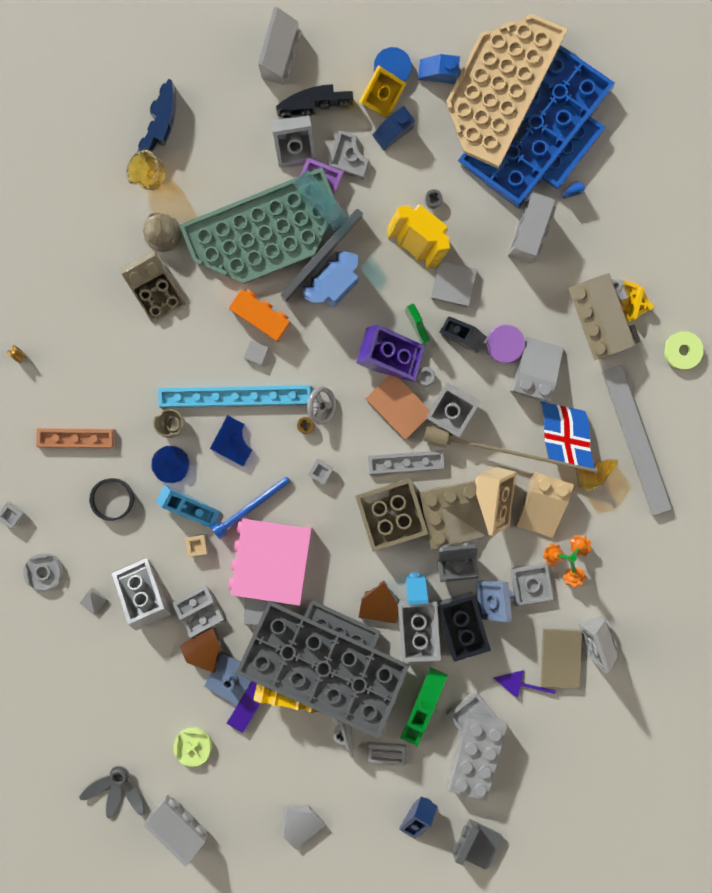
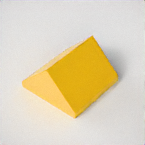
(382, 92)

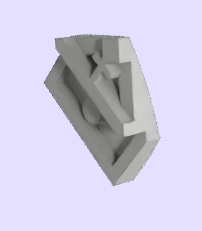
(300, 825)

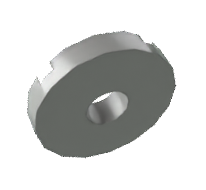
(54, 569)

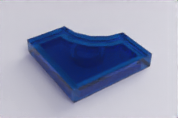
(230, 441)

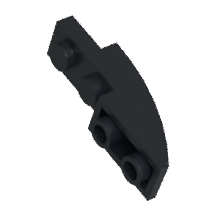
(305, 101)

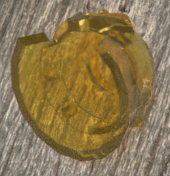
(146, 170)

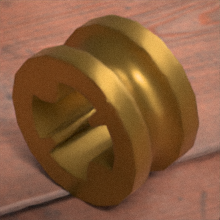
(16, 353)
(302, 430)

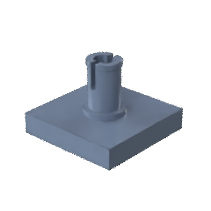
(494, 600)
(226, 681)

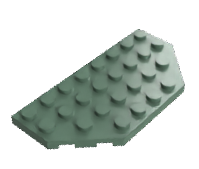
(258, 232)

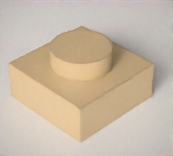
(196, 545)

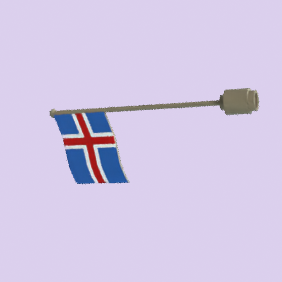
(564, 438)

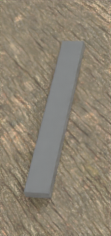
(636, 440)

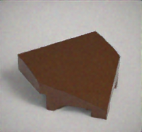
(379, 604)
(203, 650)

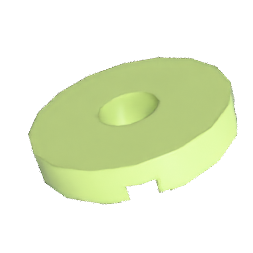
(694, 347)

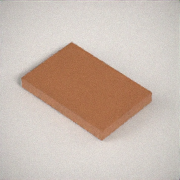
(398, 406)

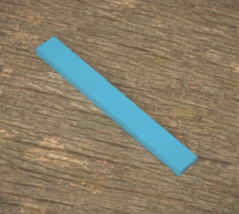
(234, 396)

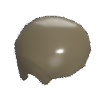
(169, 423)

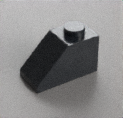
(463, 334)

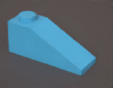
(187, 506)

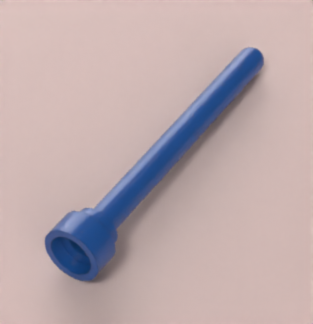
(221, 528)

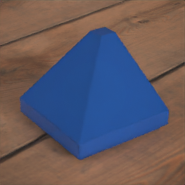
(575, 189)

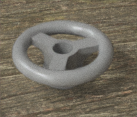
(317, 405)

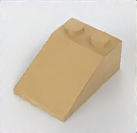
(495, 497)
(544, 504)

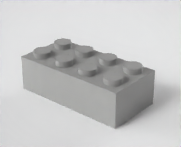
(476, 755)

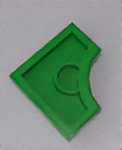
(417, 323)

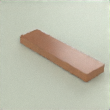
(75, 438)

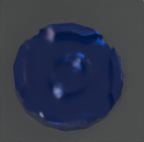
(170, 464)

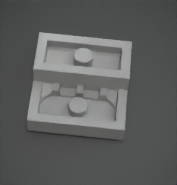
(198, 611)

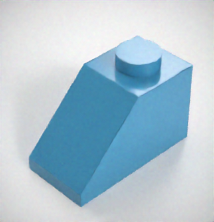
(416, 589)

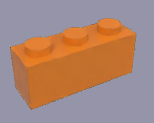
(260, 314)

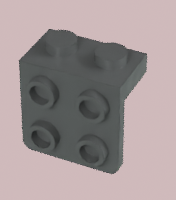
(458, 562)
(477, 845)

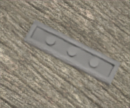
(406, 462)

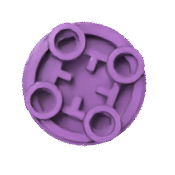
(505, 344)

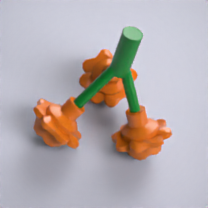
(554, 555)

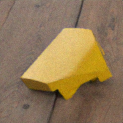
(636, 303)

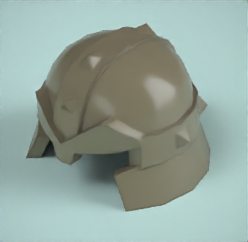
(161, 232)

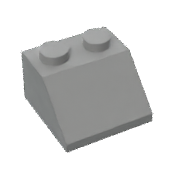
(293, 140)
(453, 409)

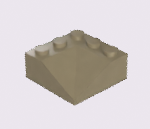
(391, 514)
(452, 514)

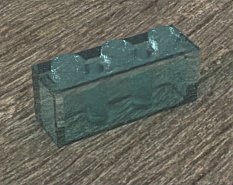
(320, 200)

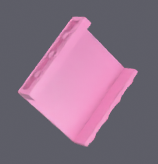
(270, 561)

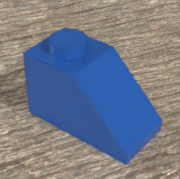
(439, 68)

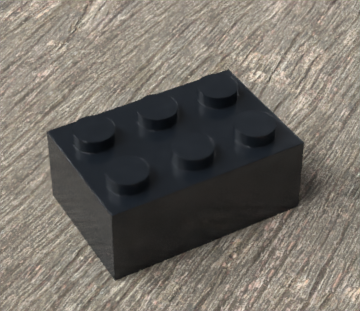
(463, 626)

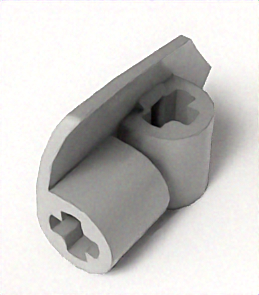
(347, 736)

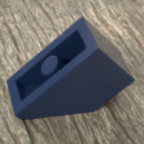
(394, 128)
(419, 817)

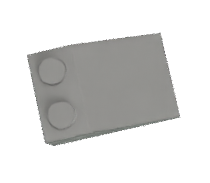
(537, 370)
(140, 595)
(599, 642)

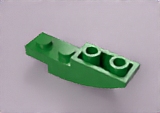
(424, 706)

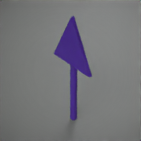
(513, 682)

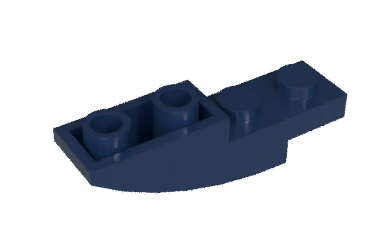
(163, 112)

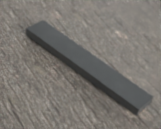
(322, 254)

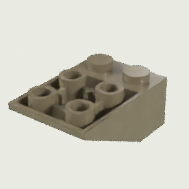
(152, 286)

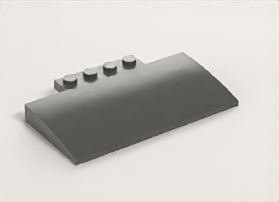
(325, 664)

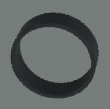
(92, 502)

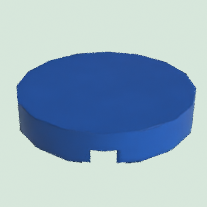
(394, 61)

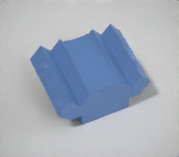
(333, 280)

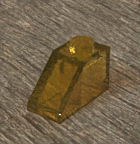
(589, 480)

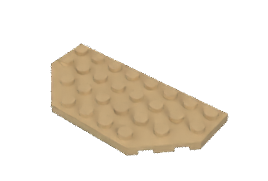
(501, 85)

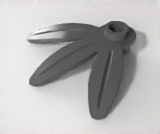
(117, 783)

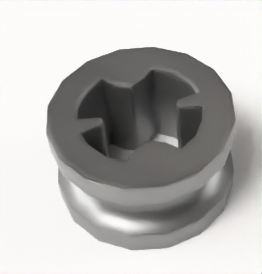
(439, 198)

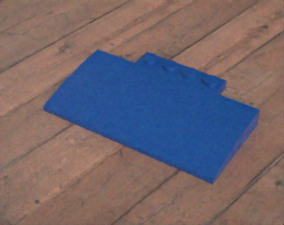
(553, 132)

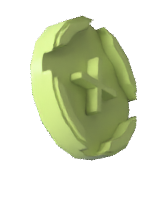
(192, 747)

